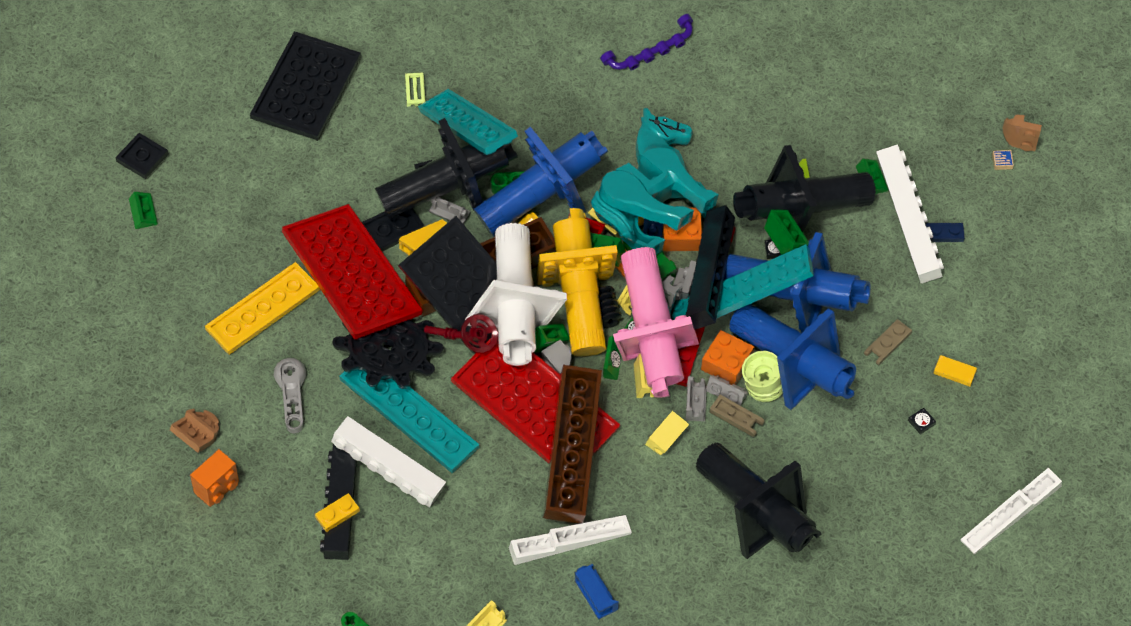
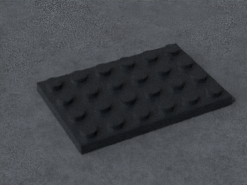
(305, 85)
(451, 272)

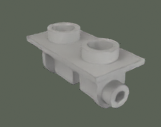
(448, 210)
(719, 386)

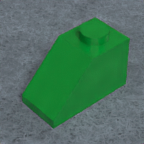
(548, 335)

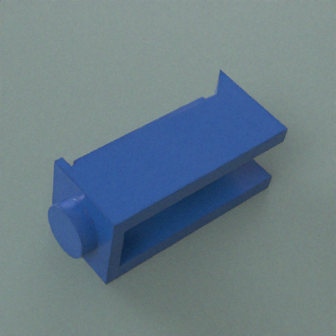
(595, 591)

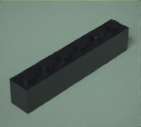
(342, 481)

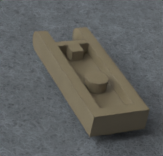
(889, 341)
(735, 415)

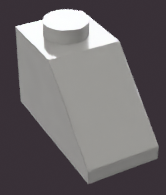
(557, 355)

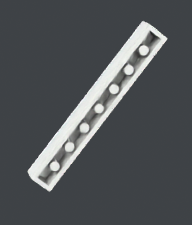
(909, 213)

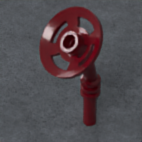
(474, 333)

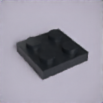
(142, 155)

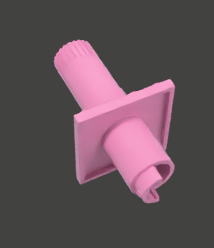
(654, 332)

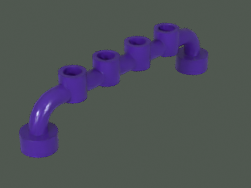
(647, 54)

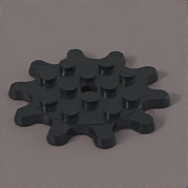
(406, 356)

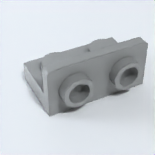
(685, 277)

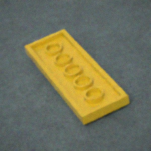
(262, 308)

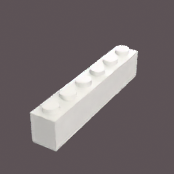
(388, 462)

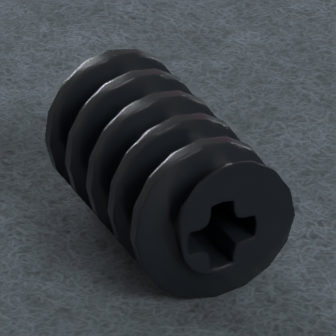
(608, 306)

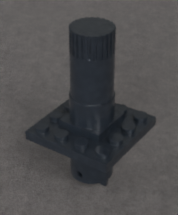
(453, 171)
(802, 196)
(761, 507)

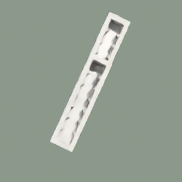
(1012, 510)
(568, 538)

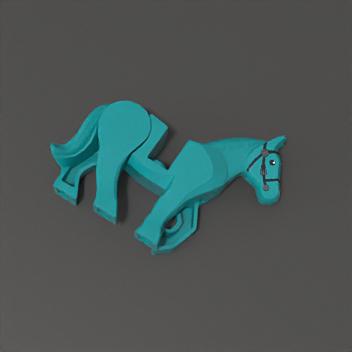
(659, 176)

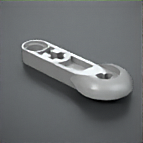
(291, 389)

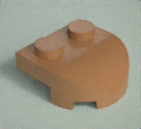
(1021, 133)
(197, 429)

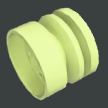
(762, 376)

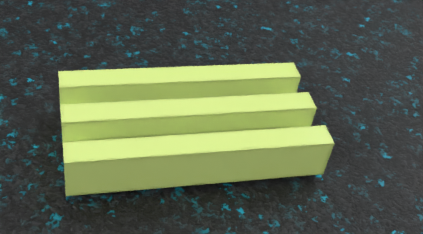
(416, 101)

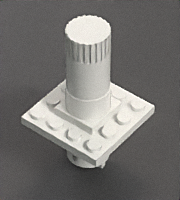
(513, 300)

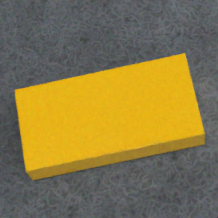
(955, 370)

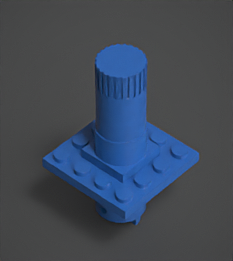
(549, 176)
(822, 290)
(803, 357)

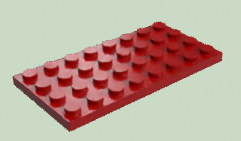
(351, 271)
(522, 398)

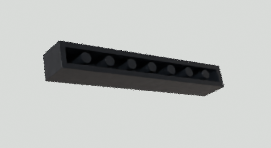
(710, 267)

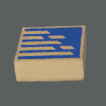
(1002, 159)

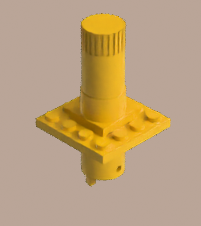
(577, 269)

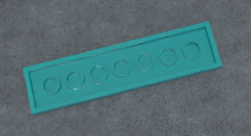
(468, 121)
(759, 282)
(415, 419)

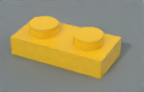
(337, 512)

